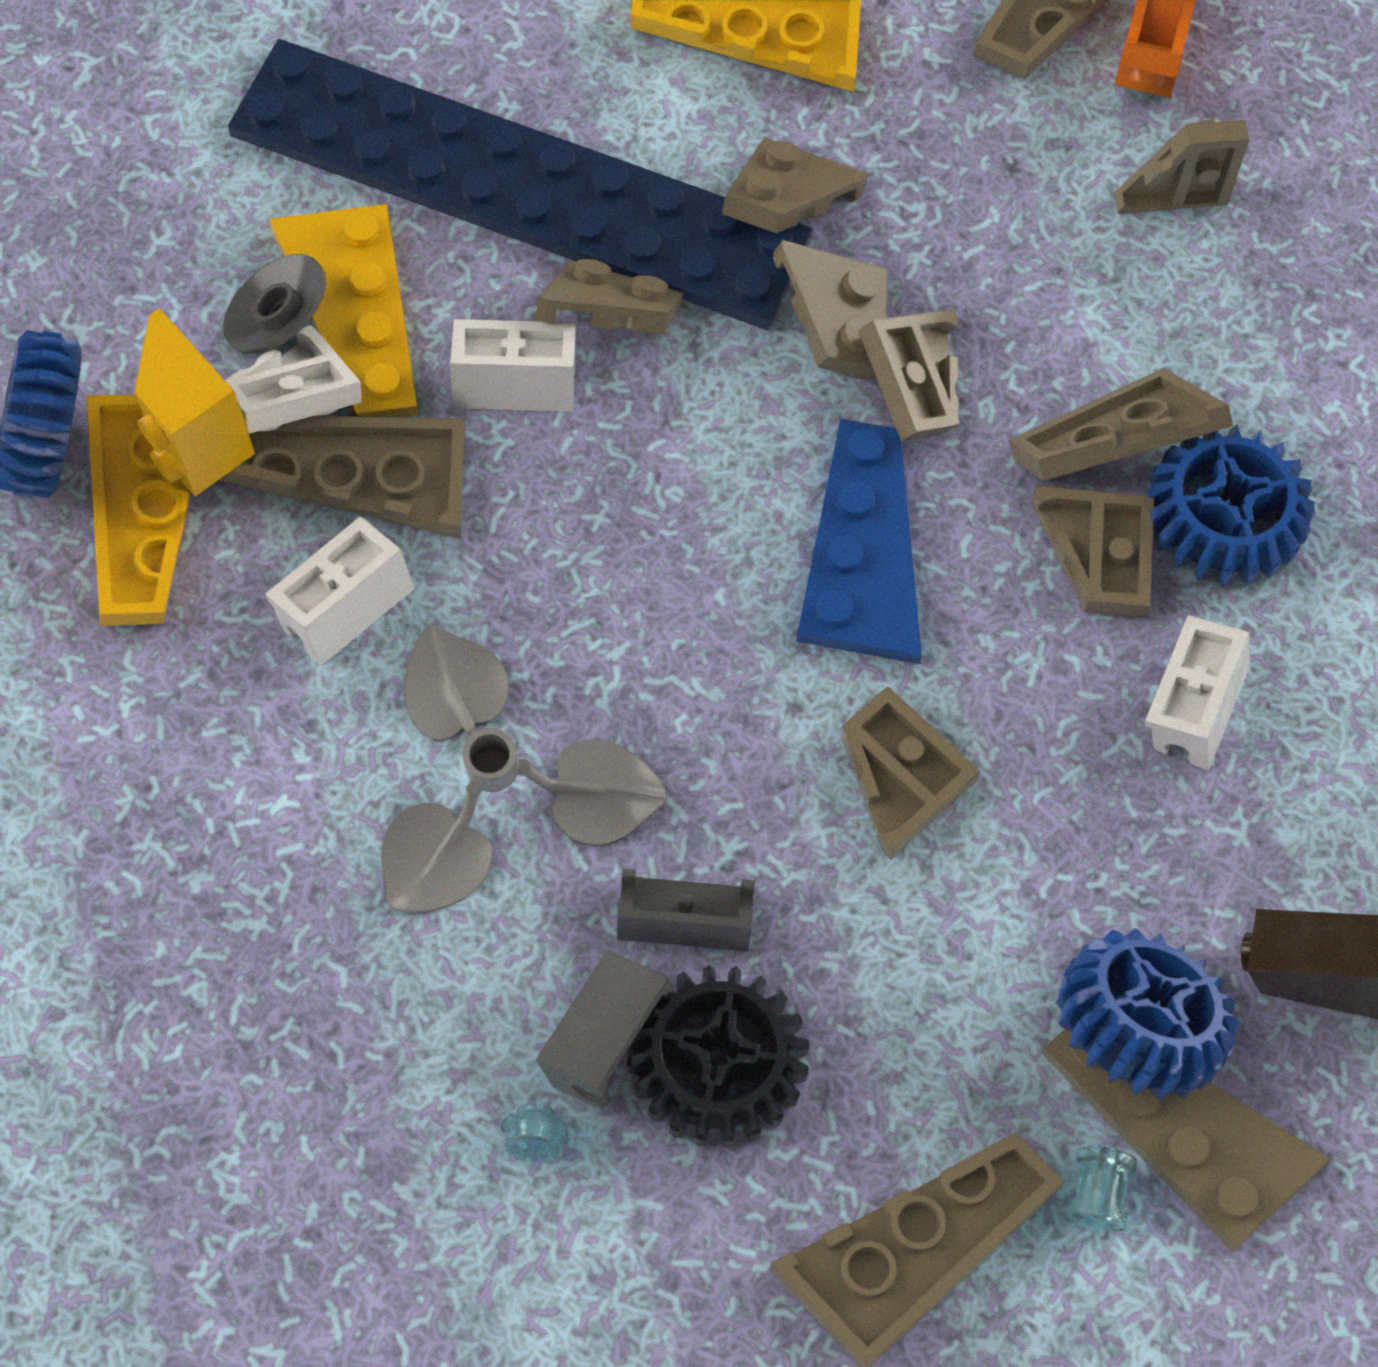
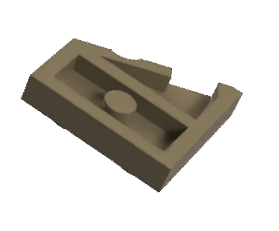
(787, 186)
(1102, 546)

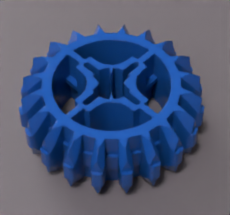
(38, 413)
(1220, 533)
(1147, 1013)

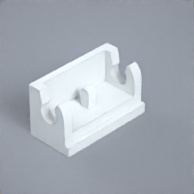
(513, 365)
(341, 590)
(1199, 689)

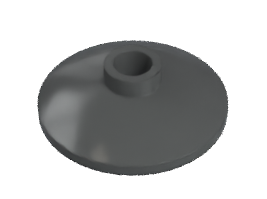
(274, 304)

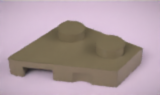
(1189, 170)
(610, 298)
(834, 302)
(915, 371)
(903, 769)

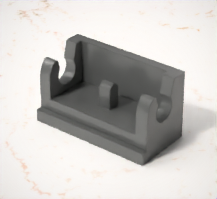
(685, 912)
(601, 1027)

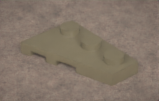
(1121, 424)

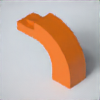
(1155, 46)

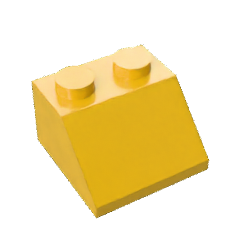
(187, 410)

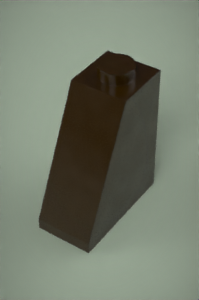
(1315, 958)

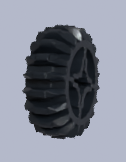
(742, 1061)

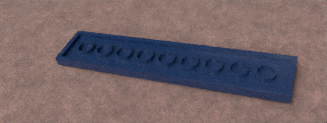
(513, 180)

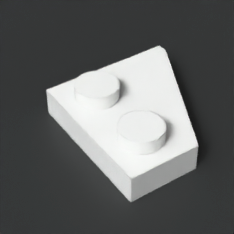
(294, 385)

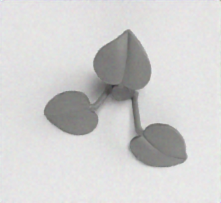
(438, 859)

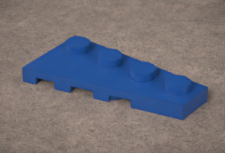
(862, 559)

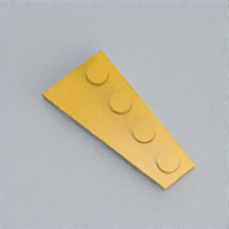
(789, 36)
(361, 301)
(134, 515)

